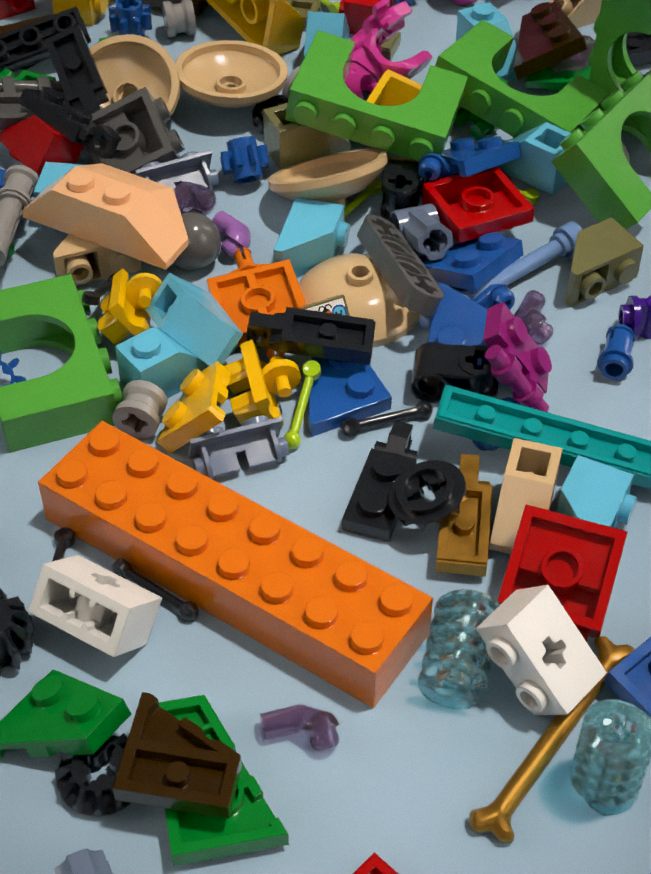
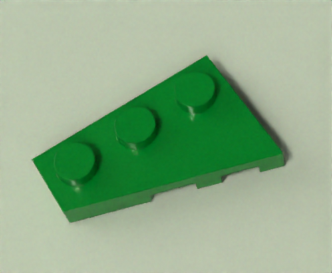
(251, 821)

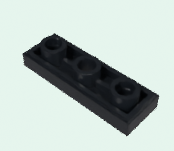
(19, 51)

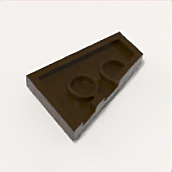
(545, 39)

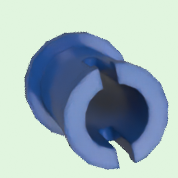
(616, 358)

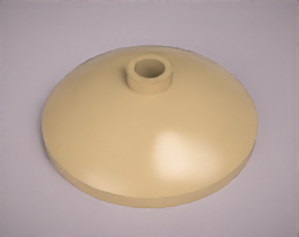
(135, 63)
(231, 73)
(329, 176)
(365, 294)

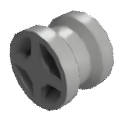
(179, 18)
(140, 409)

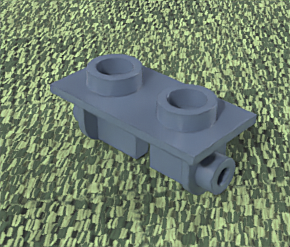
(189, 167)
(254, 438)

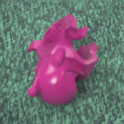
(367, 53)

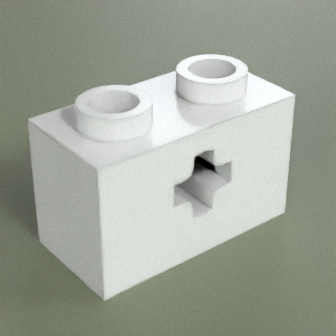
(94, 605)
(541, 651)

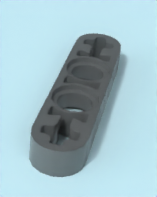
(400, 266)

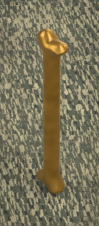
(497, 815)

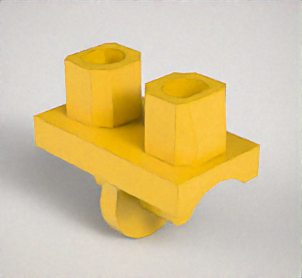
(126, 305)
(264, 380)

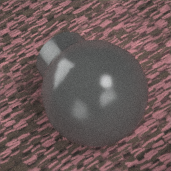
(203, 242)

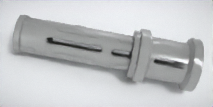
(15, 195)

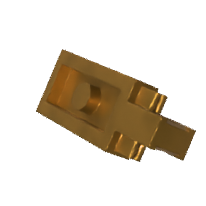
(465, 536)

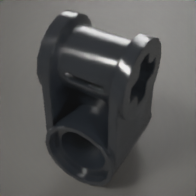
(400, 185)
(450, 365)

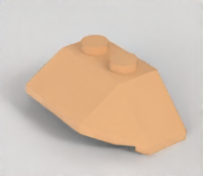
(114, 212)

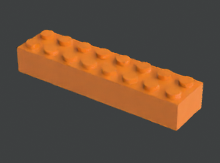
(239, 561)

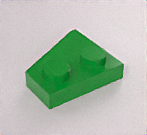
(62, 718)

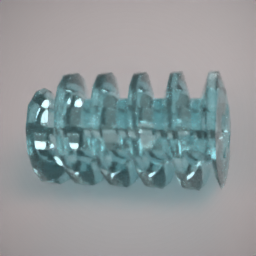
(455, 652)
(611, 756)

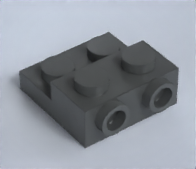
(142, 130)

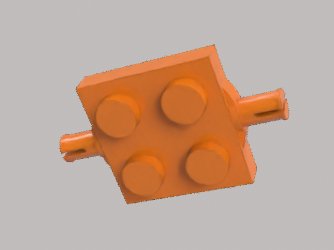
(256, 289)

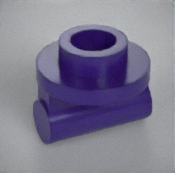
(637, 316)

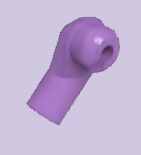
(237, 233)

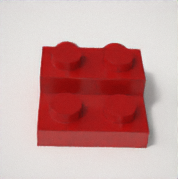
(478, 203)
(572, 558)

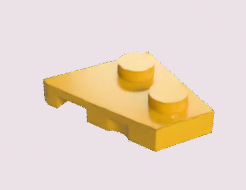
(197, 407)

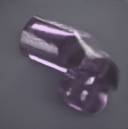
(303, 719)

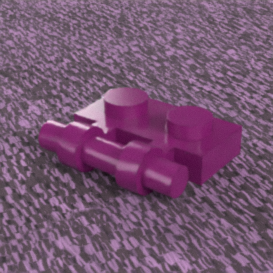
(516, 357)

